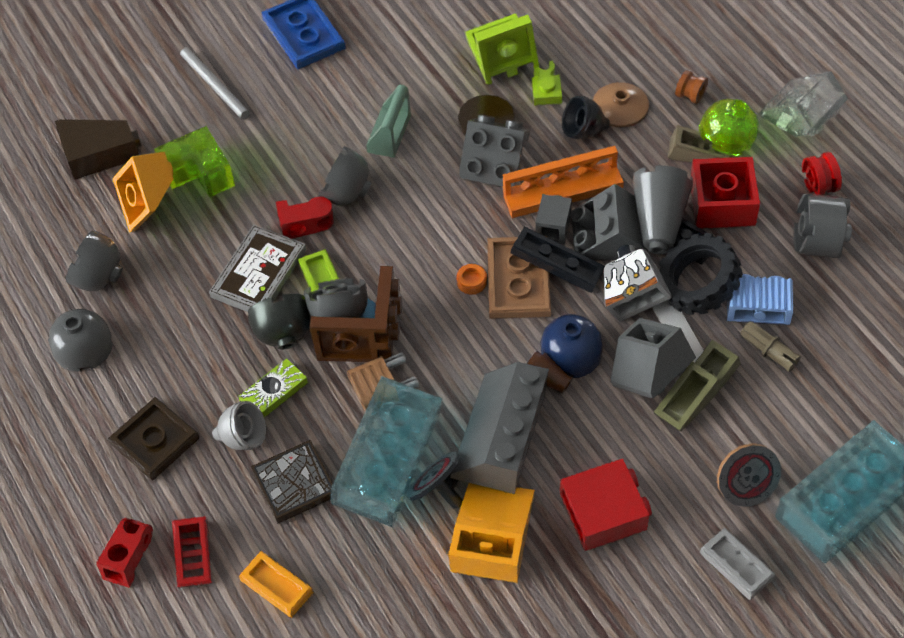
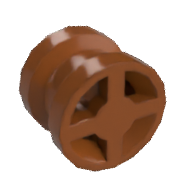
(691, 87)

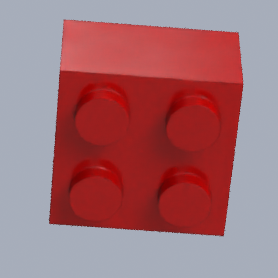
(724, 192)

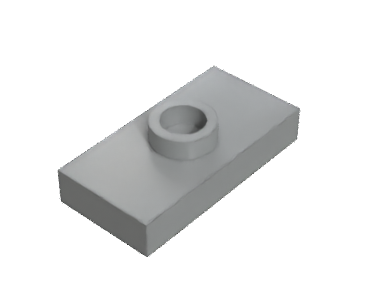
(737, 563)

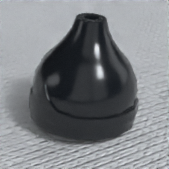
(583, 118)

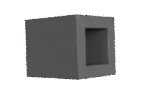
(554, 217)

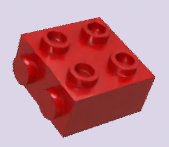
(605, 504)

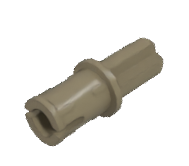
(770, 346)

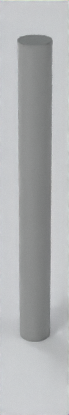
(215, 83)

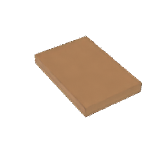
(515, 285)

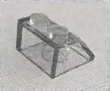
(805, 104)

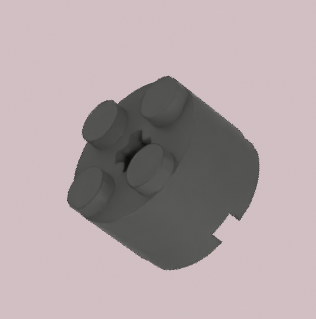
(822, 225)

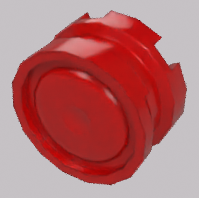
(822, 174)

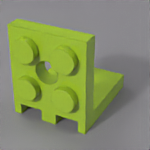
(503, 46)

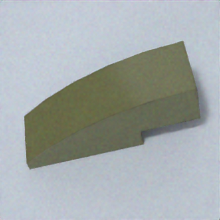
(697, 385)

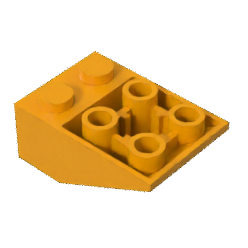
(491, 533)

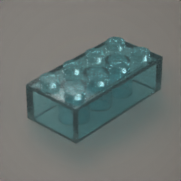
(386, 451)
(845, 492)

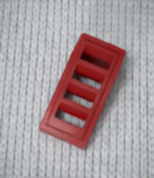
(186, 526)

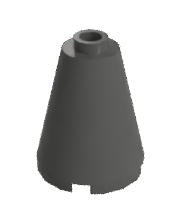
(660, 205)

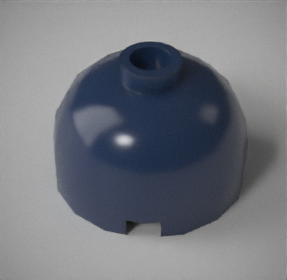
(573, 344)

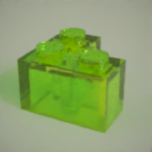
(198, 157)

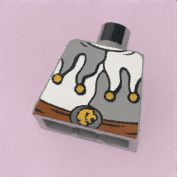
(633, 283)

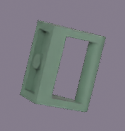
(390, 124)

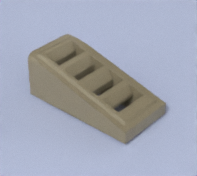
(683, 142)

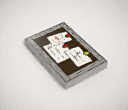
(257, 269)

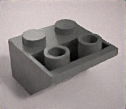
(606, 224)
(650, 357)

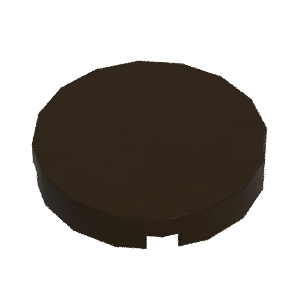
(485, 105)

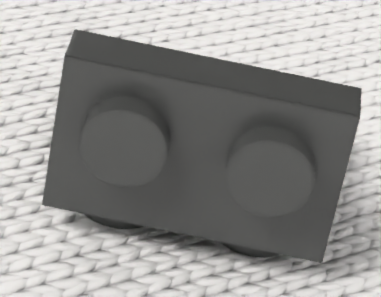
(492, 149)

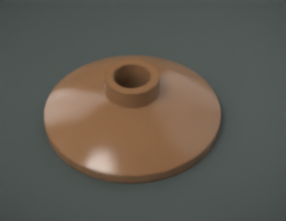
(622, 104)

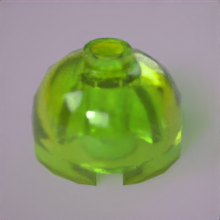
(730, 126)

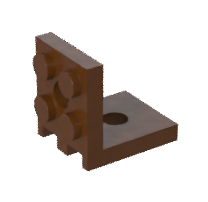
(361, 338)

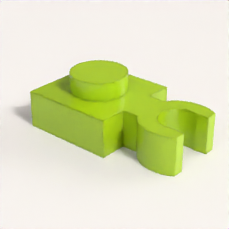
(546, 86)

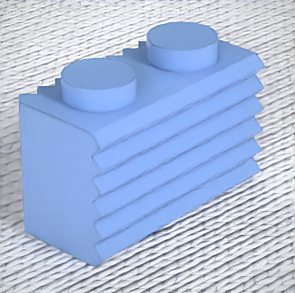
(762, 300)

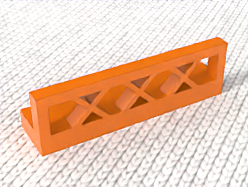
(578, 184)

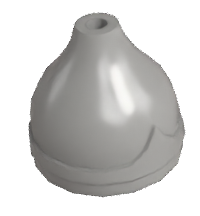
(241, 426)

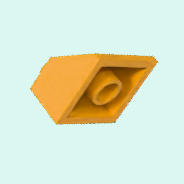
(142, 186)

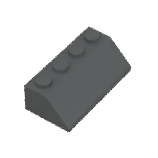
(502, 427)

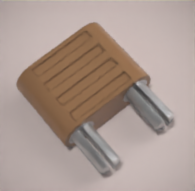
(367, 376)

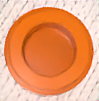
(471, 279)

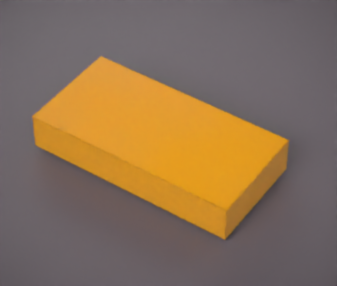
(276, 584)

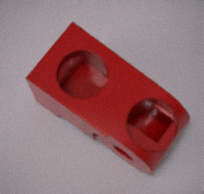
(305, 217)
(124, 551)

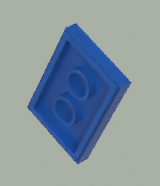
(303, 31)

